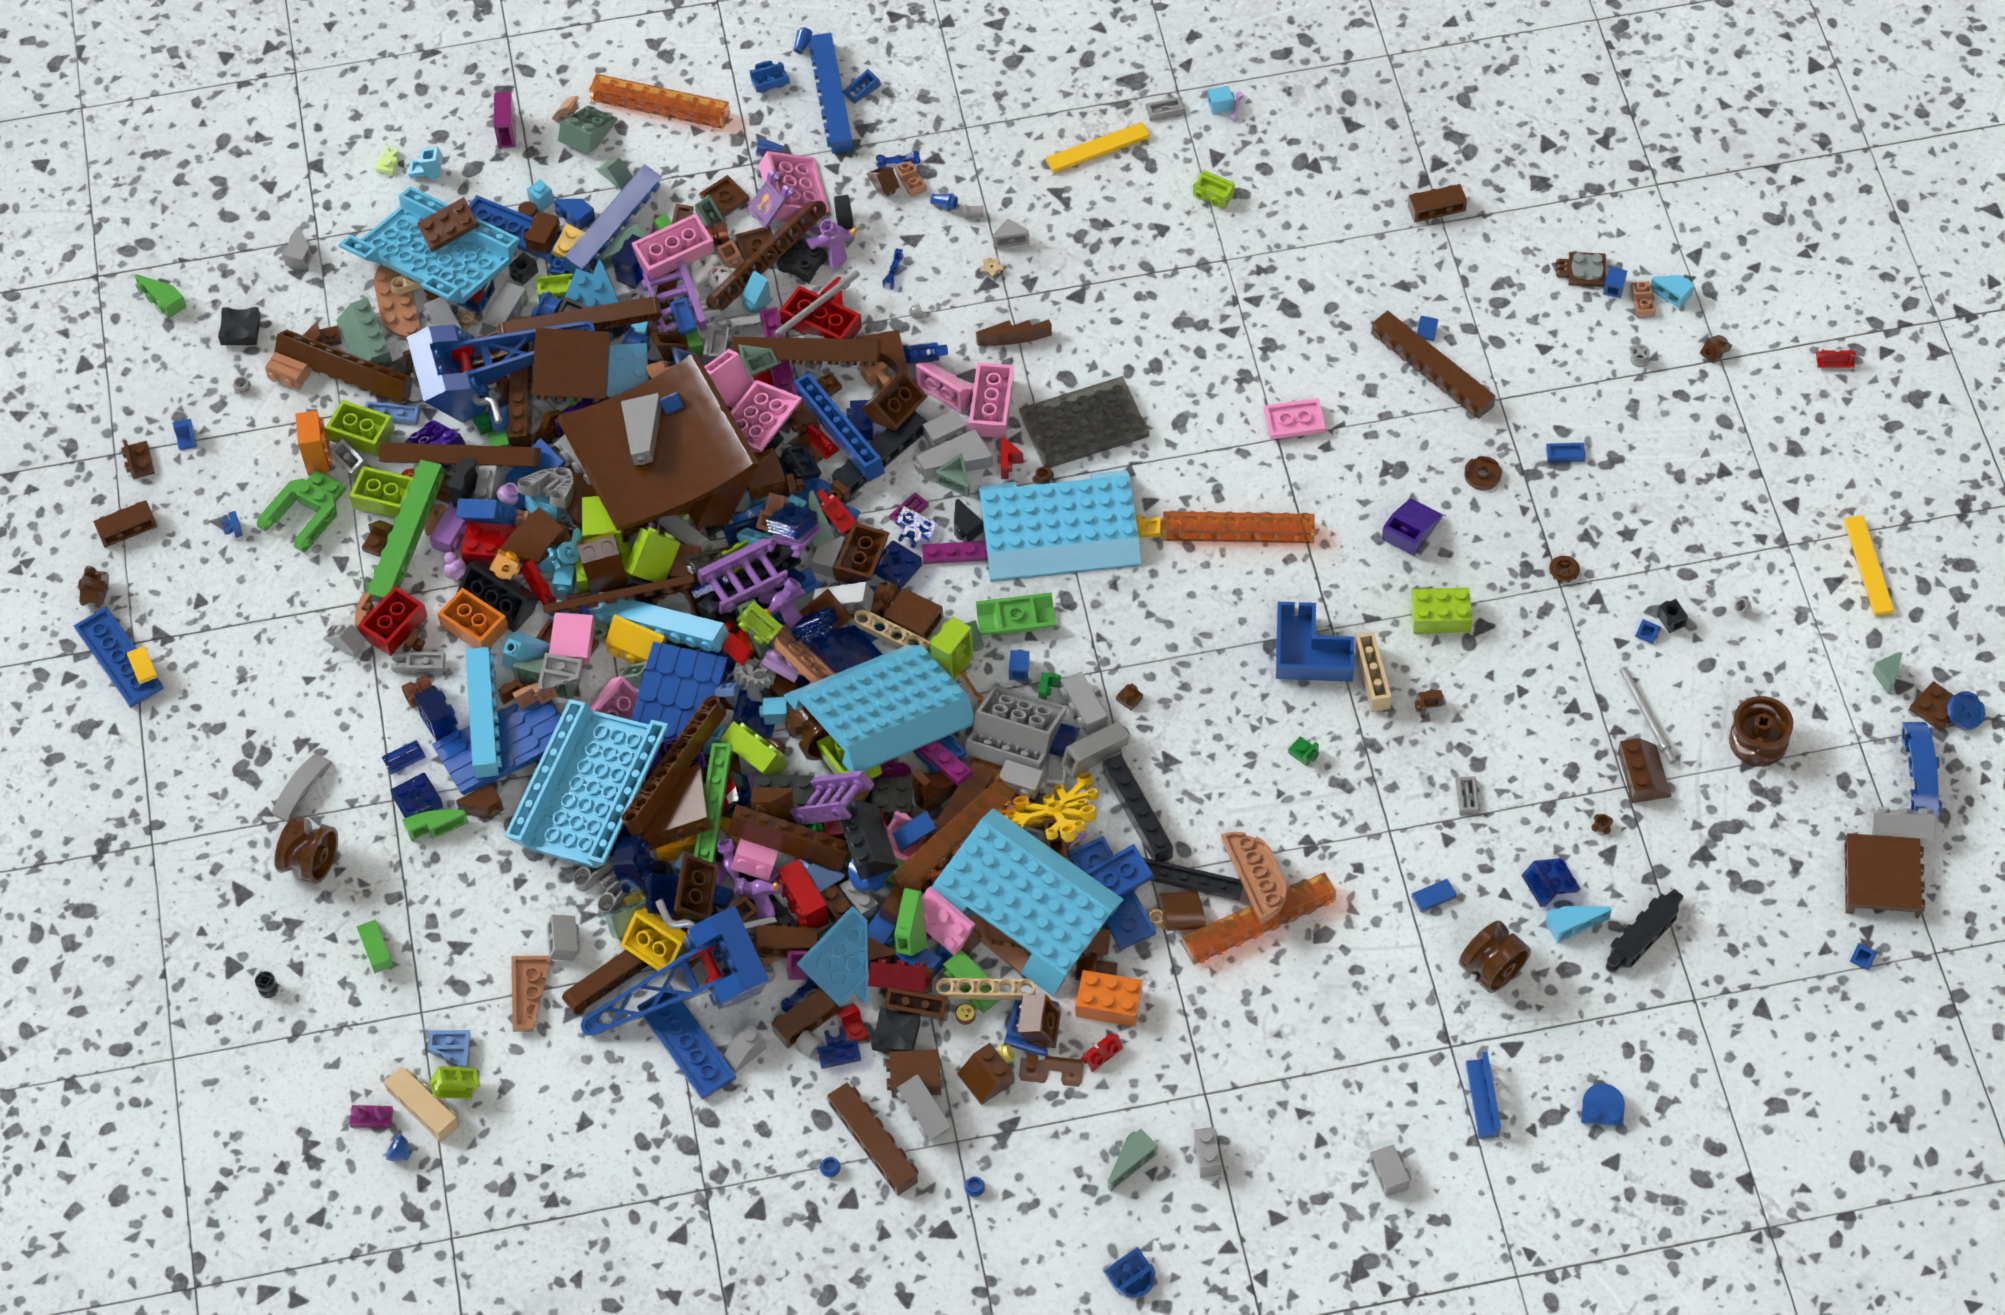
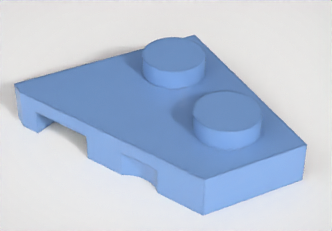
(450, 1045)

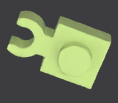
(388, 163)

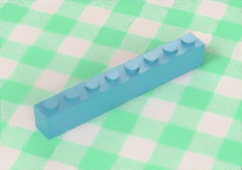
(672, 624)
(482, 712)

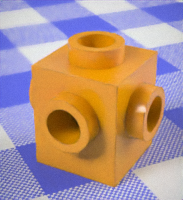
(501, 560)

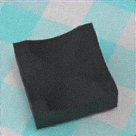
(802, 260)
(239, 326)
(463, 480)
(895, 1031)

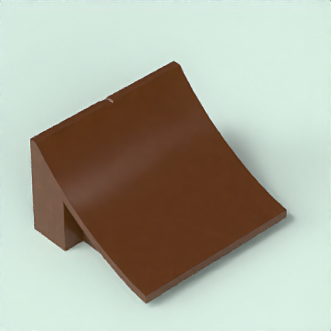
(697, 461)

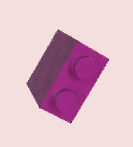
(504, 120)

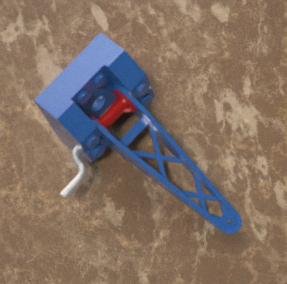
(445, 369)
(740, 977)

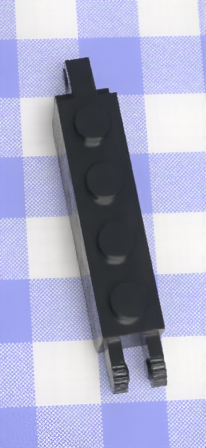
(1645, 931)

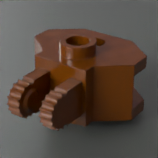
(93, 586)

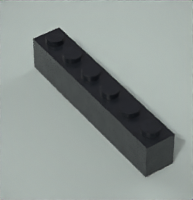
(887, 445)
(1137, 809)

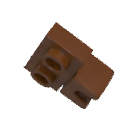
(548, 427)

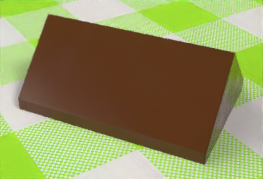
(695, 888)

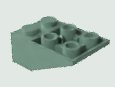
(586, 128)

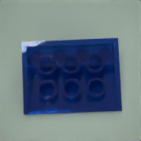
(844, 648)

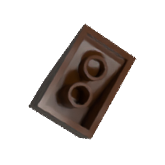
(602, 562)

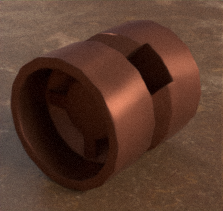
(718, 233)
(411, 689)

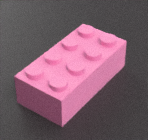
(992, 399)

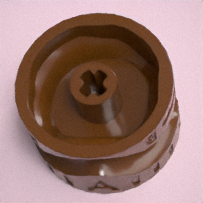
(803, 724)
(1761, 731)
(306, 849)
(1495, 956)

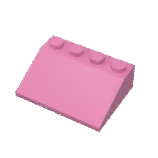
(796, 172)
(763, 413)

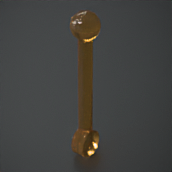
(963, 674)

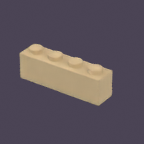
(1372, 671)
(421, 1103)

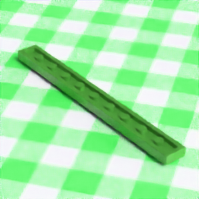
(715, 793)

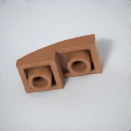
(568, 106)
(910, 179)
(1642, 299)
(363, 608)

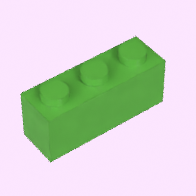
(963, 967)

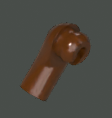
(776, 743)

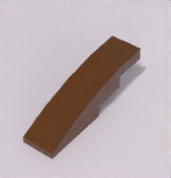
(1010, 334)

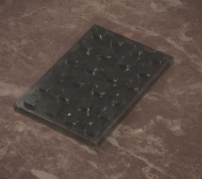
(1083, 422)

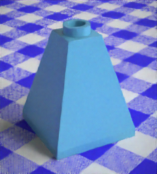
(523, 648)

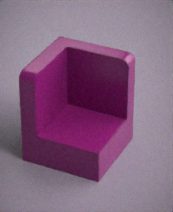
(793, 970)

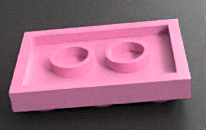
(1294, 419)
(945, 921)

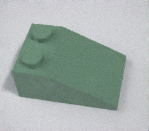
(529, 673)

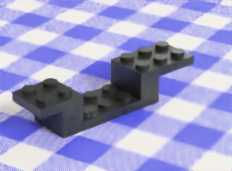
(888, 792)

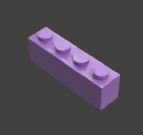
(449, 530)

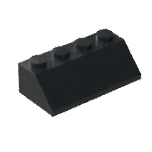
(503, 595)
(868, 840)

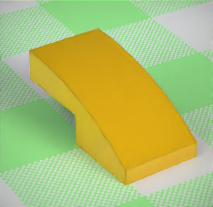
(1149, 526)
(142, 665)

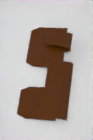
(1071, 1069)

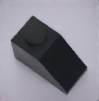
(966, 523)

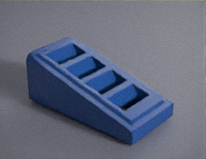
(862, 79)

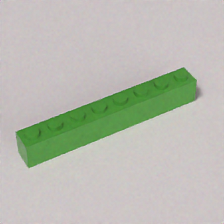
(407, 529)

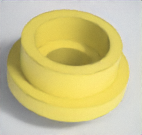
(1006, 1053)

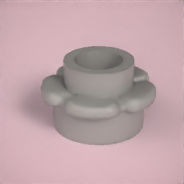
(241, 381)

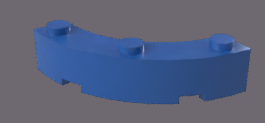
(1922, 766)

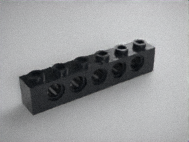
(781, 560)

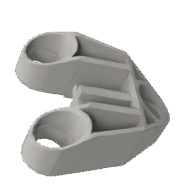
(553, 482)
(607, 879)

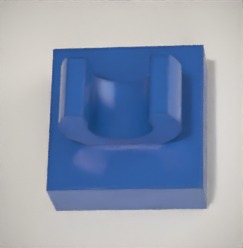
(233, 525)

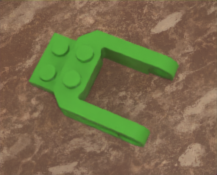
(317, 493)

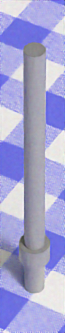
(843, 283)
(1663, 744)

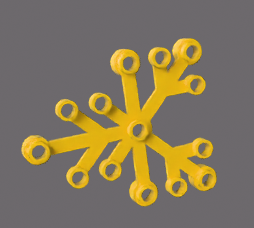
(1059, 808)

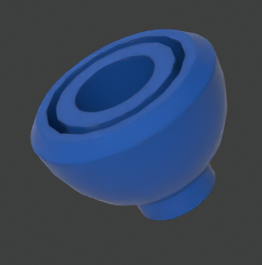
(399, 1149)

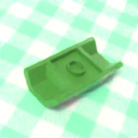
(1015, 614)

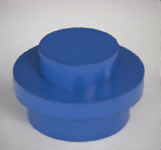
(830, 1167)
(974, 1186)

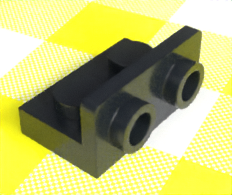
(800, 463)

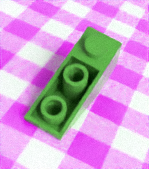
(163, 295)
(910, 926)

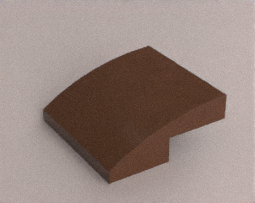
(1182, 910)

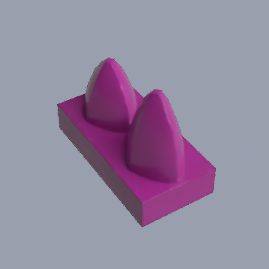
(371, 1116)

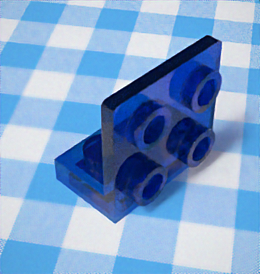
(748, 713)
(1548, 879)

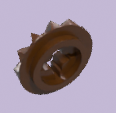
(1564, 562)

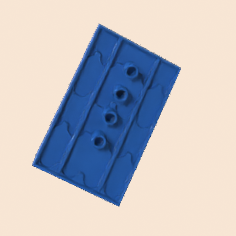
(676, 686)
(522, 742)

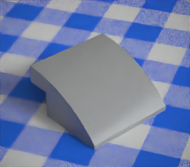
(1014, 728)

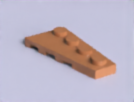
(528, 984)

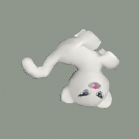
(710, 272)

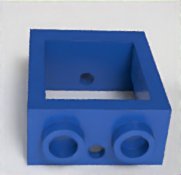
(486, 511)

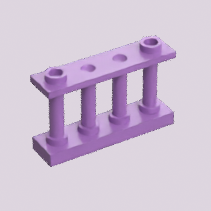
(686, 289)
(741, 559)
(825, 788)

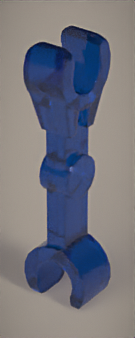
(914, 157)
(898, 256)
(787, 1003)

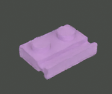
(778, 663)

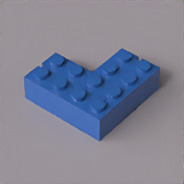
(1308, 655)

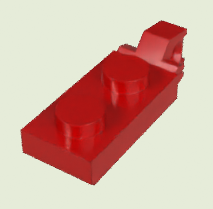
(836, 512)
(536, 582)

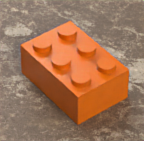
(313, 442)
(472, 620)
(1109, 998)

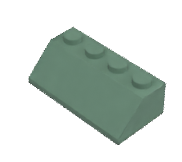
(363, 333)

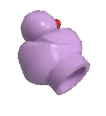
(508, 493)
(454, 568)

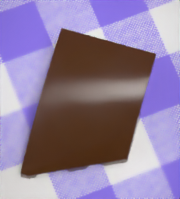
(534, 537)

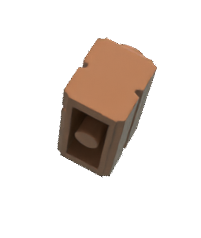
(287, 371)

